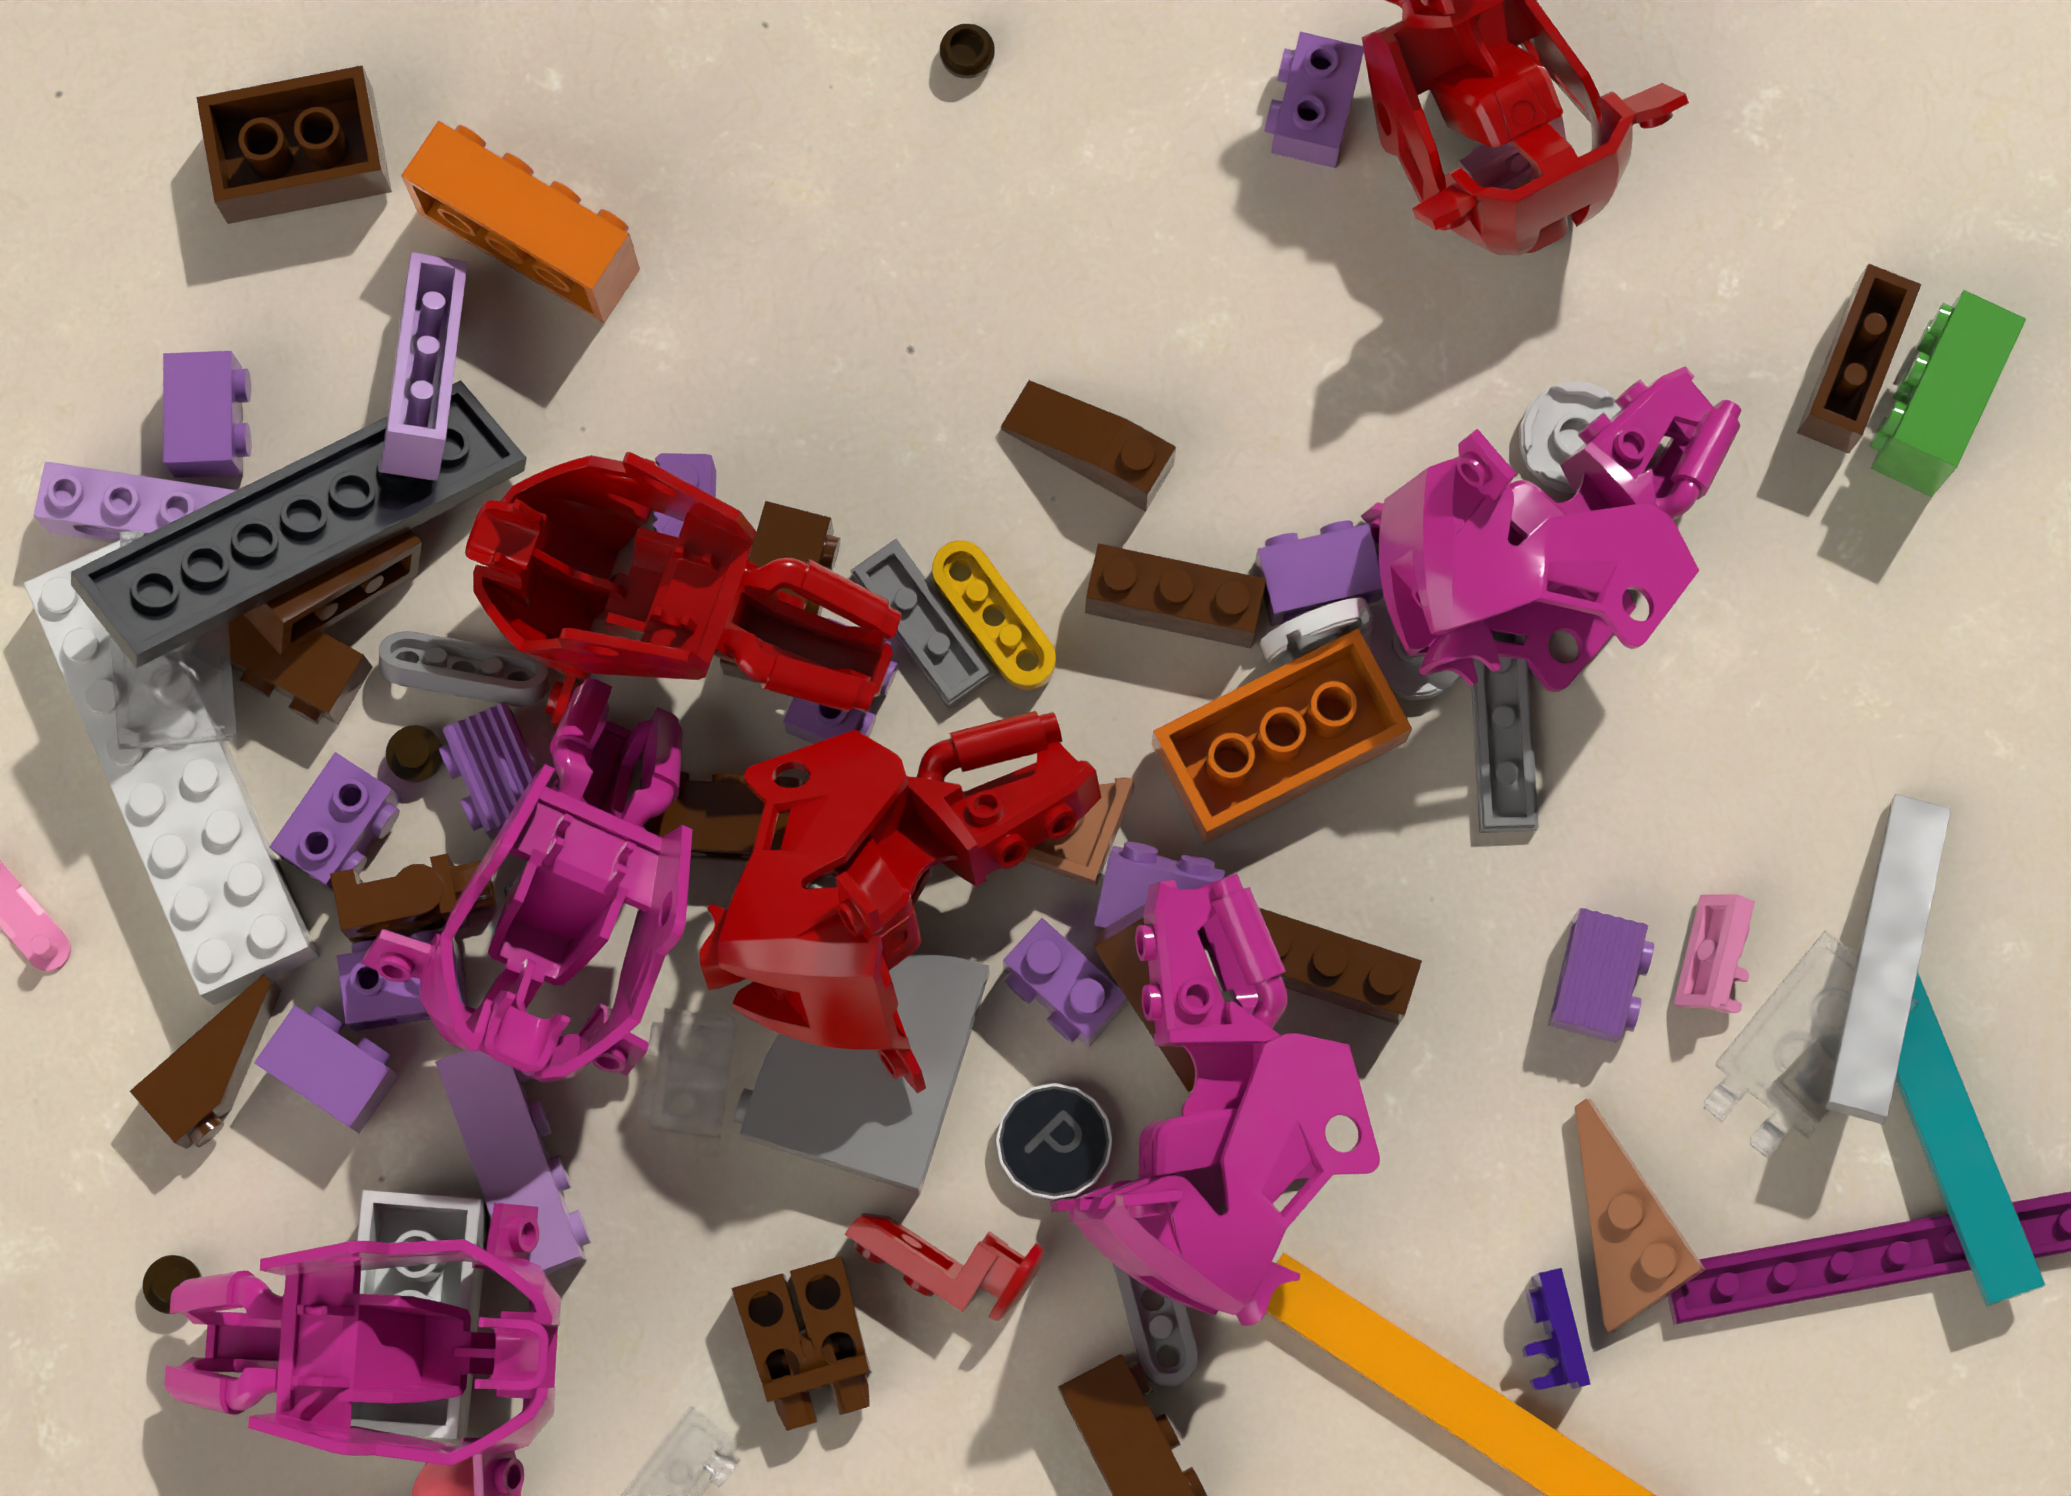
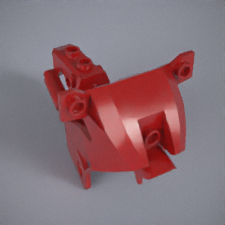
(1497, 97)
(684, 595)
(828, 952)

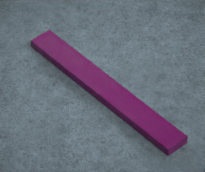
(1853, 1262)

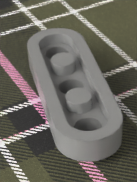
(462, 668)
(1158, 1329)

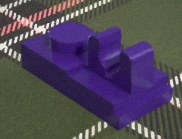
(1552, 1306)

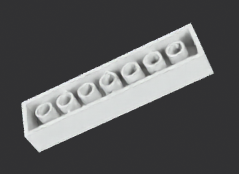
(184, 815)

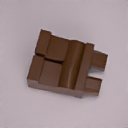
(405, 904)
(810, 1357)

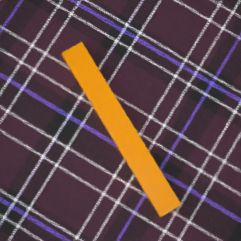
(1441, 1390)

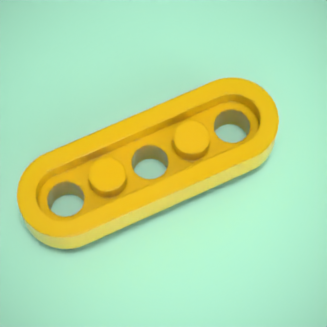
(988, 591)

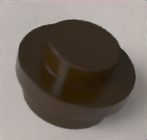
(967, 51)
(414, 754)
(165, 1276)

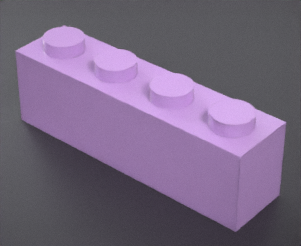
(424, 367)
(509, 1152)

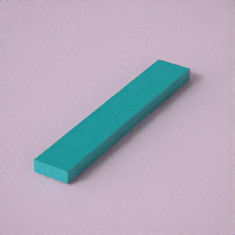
(1962, 1160)

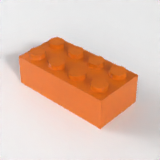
(522, 219)
(1281, 735)

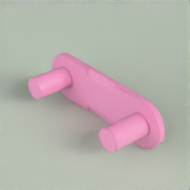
(30, 925)

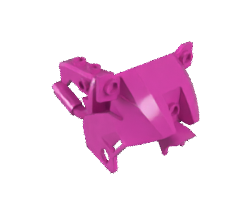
(1493, 555)
(560, 912)
(1244, 1127)
(340, 1347)

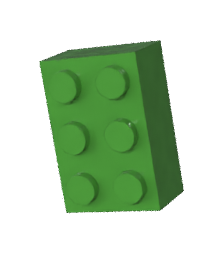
(1945, 392)

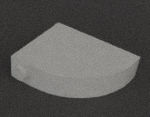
(844, 1102)

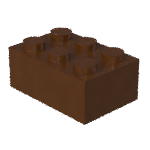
(293, 144)

